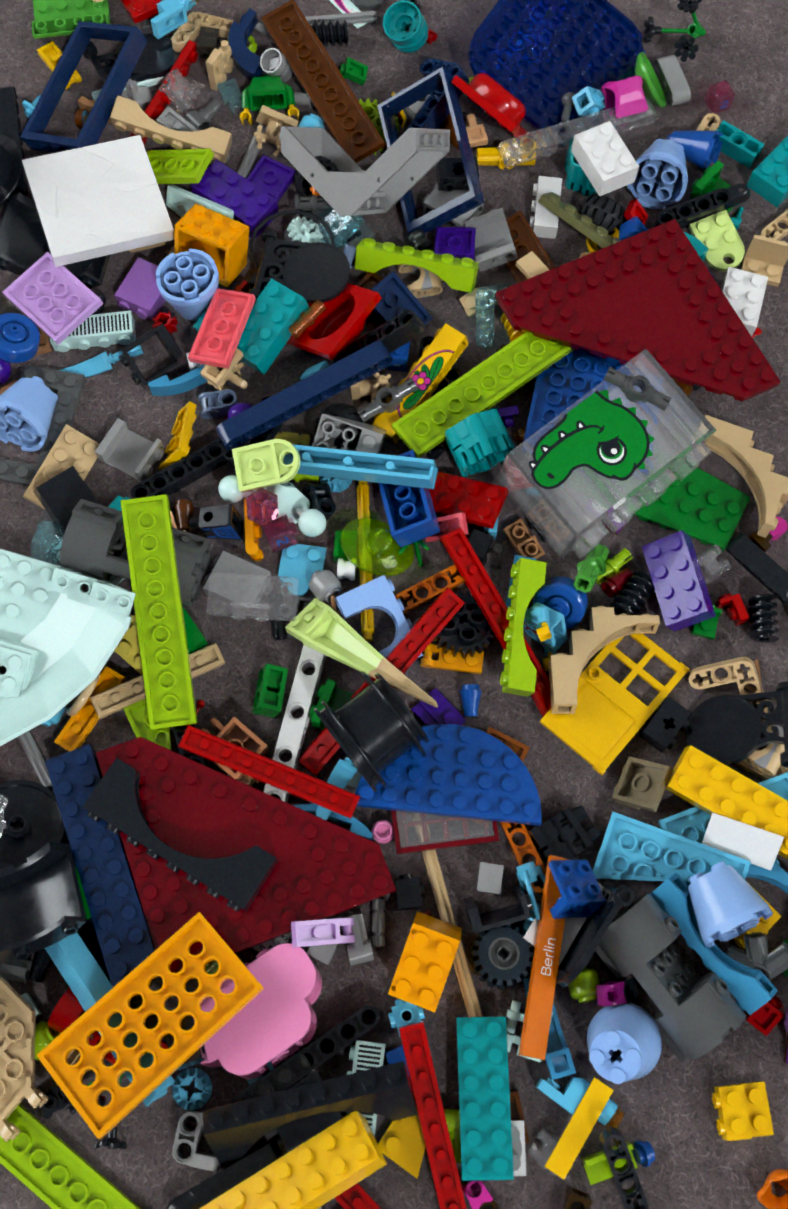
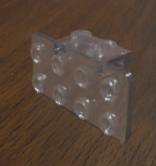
(252, 596)

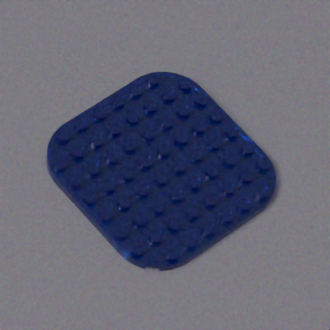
(554, 49)

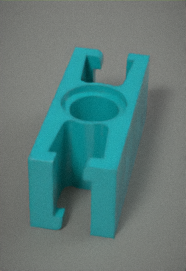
(739, 144)

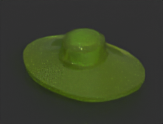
(373, 549)

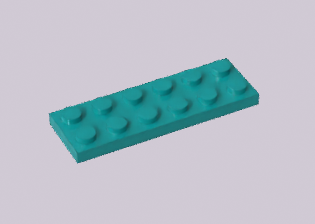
(484, 1099)

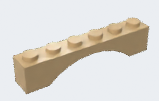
(130, 117)

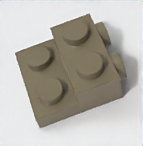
(641, 784)

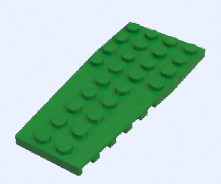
(699, 507)

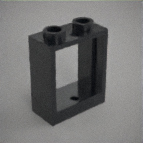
(168, 343)

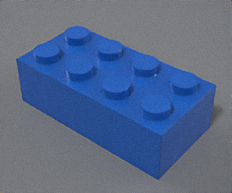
(409, 511)

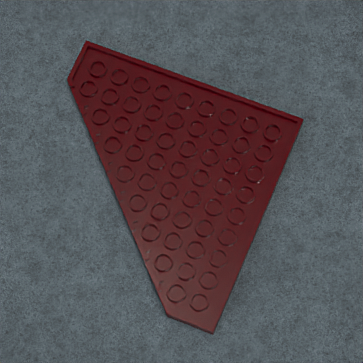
(643, 297)
(216, 817)

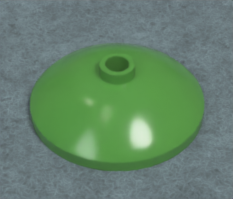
(651, 85)

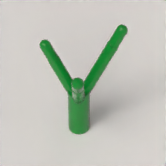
(417, 549)

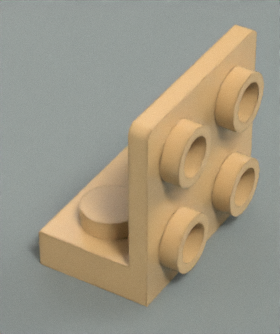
(766, 258)

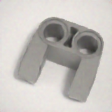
(192, 1137)

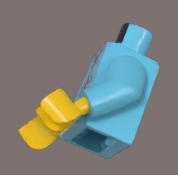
(546, 628)

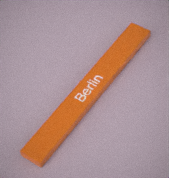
(543, 973)

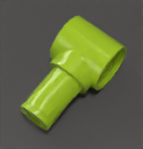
(453, 1123)

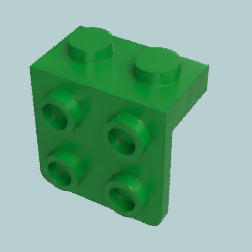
(709, 182)
(333, 697)

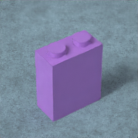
(140, 291)

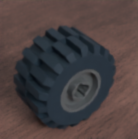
(501, 956)

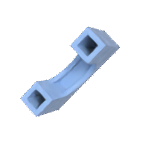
(376, 595)

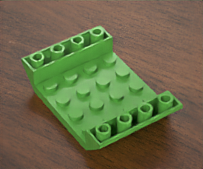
(62, 16)

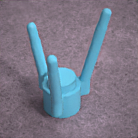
(526, 875)

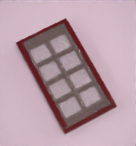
(429, 832)

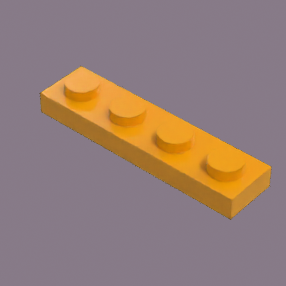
(83, 722)

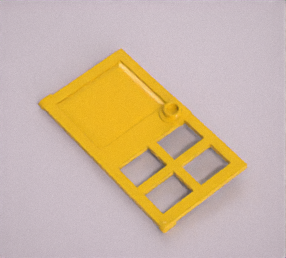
(606, 710)

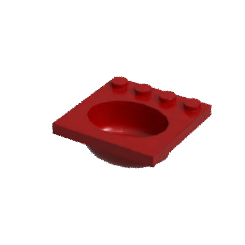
(495, 101)
(339, 323)

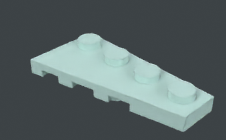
(182, 201)

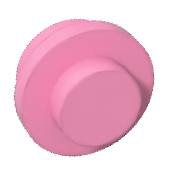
(383, 831)

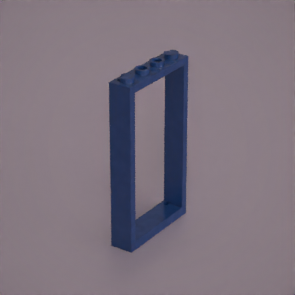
(403, 100)
(102, 109)

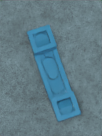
(164, 387)
(356, 826)
(557, 1054)

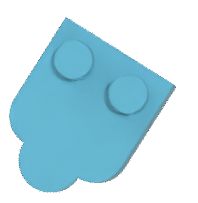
(301, 562)

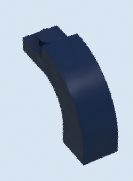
(245, 60)

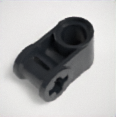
(320, 498)

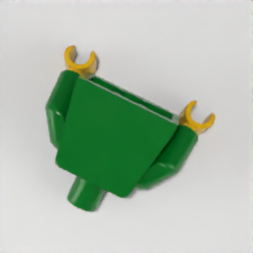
(268, 92)

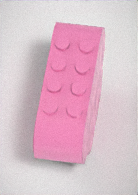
(275, 1021)

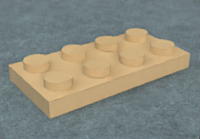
(69, 450)

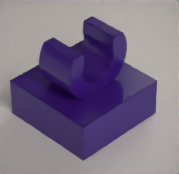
(507, 415)

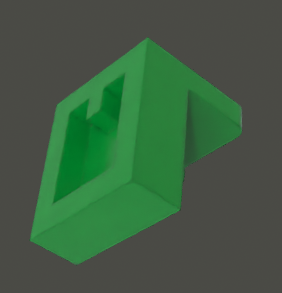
(353, 71)
(707, 628)

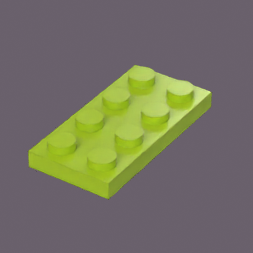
(179, 165)

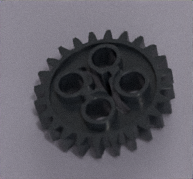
(453, 638)

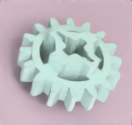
(305, 231)

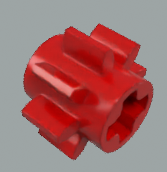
(169, 322)

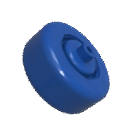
(18, 338)
(564, 598)

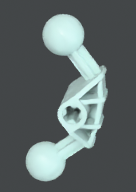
(290, 503)

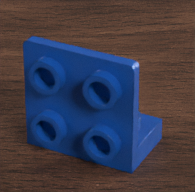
(578, 889)

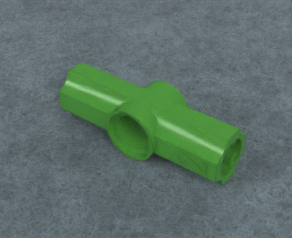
(591, 568)

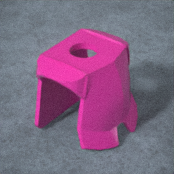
(625, 96)

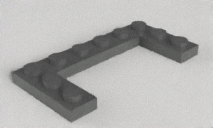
(69, 390)

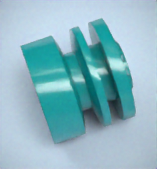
(400, 18)

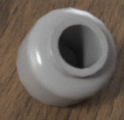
(324, 584)

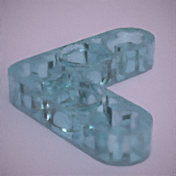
(485, 313)

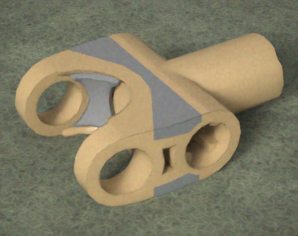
(427, 284)
(768, 759)

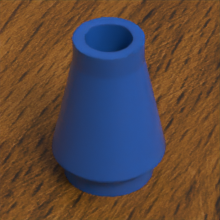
(470, 699)

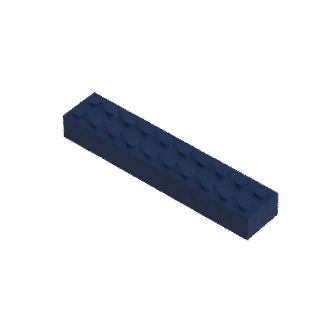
(101, 865)

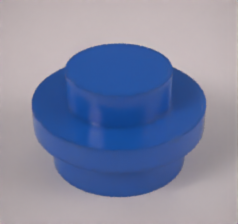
(643, 1153)

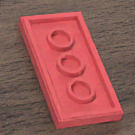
(222, 328)

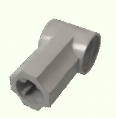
(361, 950)

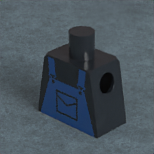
(218, 522)

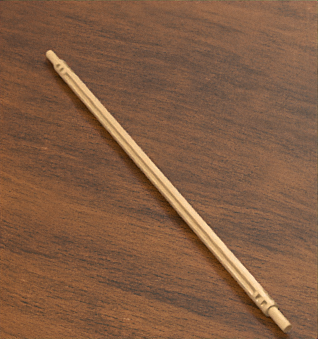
(446, 914)

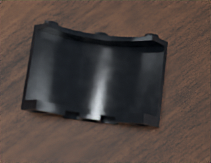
(25, 243)
(39, 902)

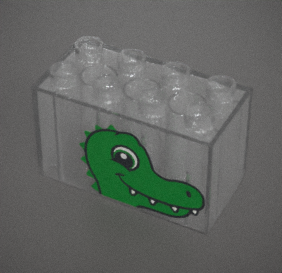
(605, 460)

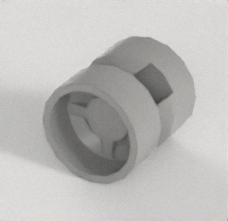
(275, 64)

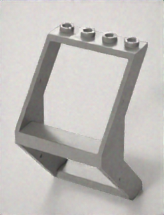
(360, 191)

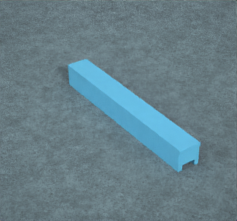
(365, 466)
(89, 986)

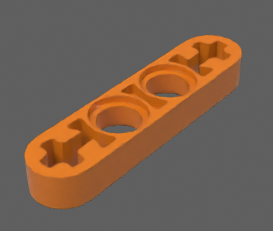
(429, 585)
(527, 848)

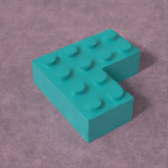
(771, 176)
(268, 325)

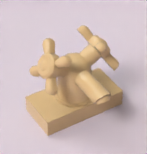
(274, 121)
(218, 376)
(369, 388)

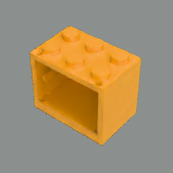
(218, 237)
(425, 961)

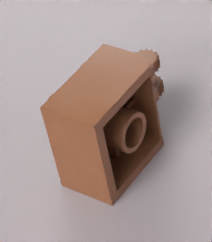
(240, 735)

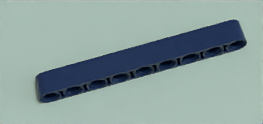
(304, 395)

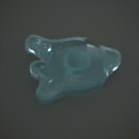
(47, 541)

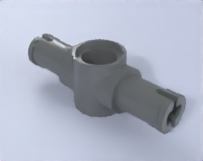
(202, 118)
(626, 384)
(397, 394)

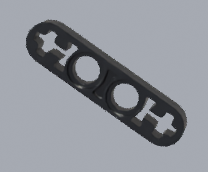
(623, 1173)

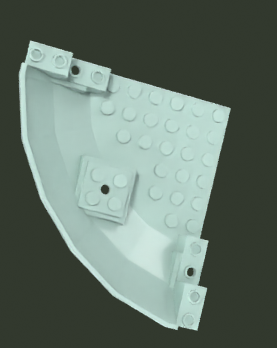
(52, 637)

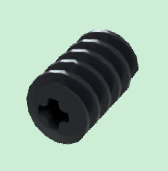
(331, 32)
(632, 594)
(761, 619)

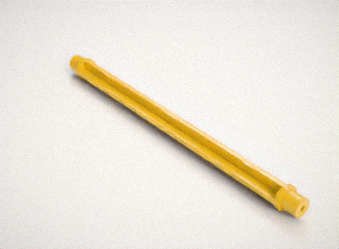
(363, 504)

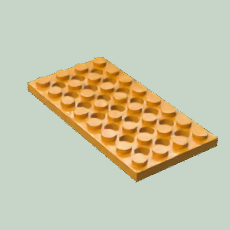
(165, 1061)

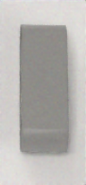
(672, 79)

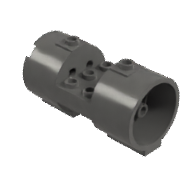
(97, 547)
(692, 1010)

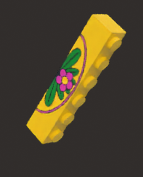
(427, 375)

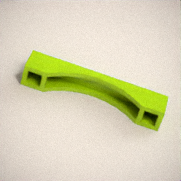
(456, 272)
(519, 671)

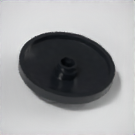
(30, 821)

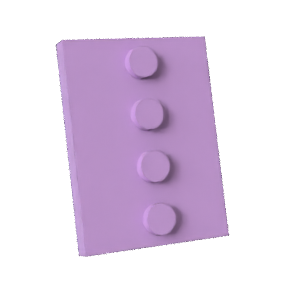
(52, 298)

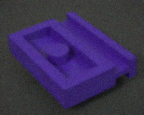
(443, 714)

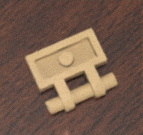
(219, 64)

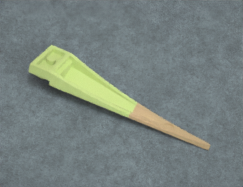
(331, 635)

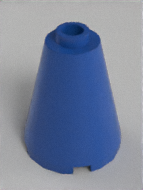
(699, 146)

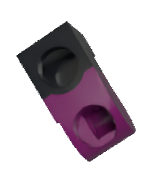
(613, 992)

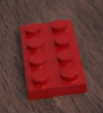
(475, 498)

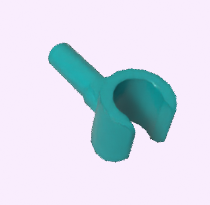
(737, 220)

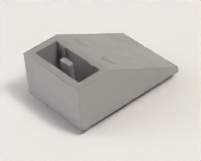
(331, 426)

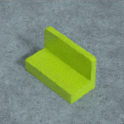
(597, 1167)

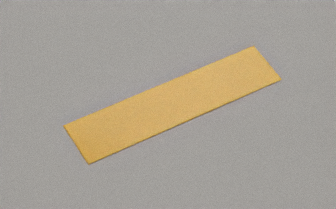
(579, 1128)

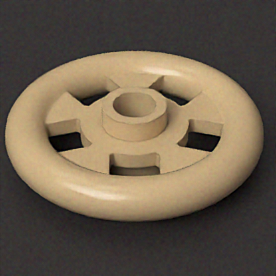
(78, 702)

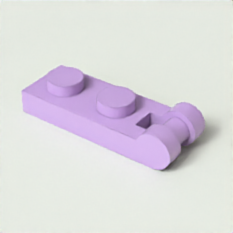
(322, 932)

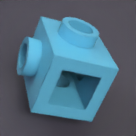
(588, 101)
(396, 1015)

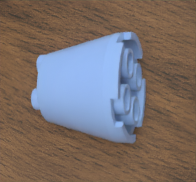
(660, 175)
(188, 282)
(26, 413)
(725, 904)
(630, 1031)

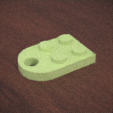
(721, 240)
(263, 464)

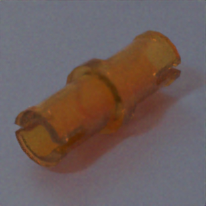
(307, 318)

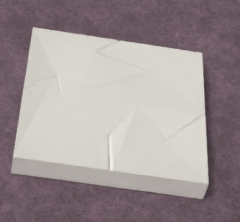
(98, 200)

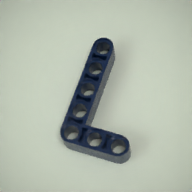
(436, 106)

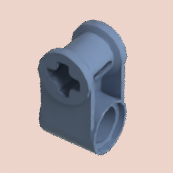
(216, 402)

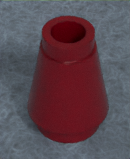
(615, 582)

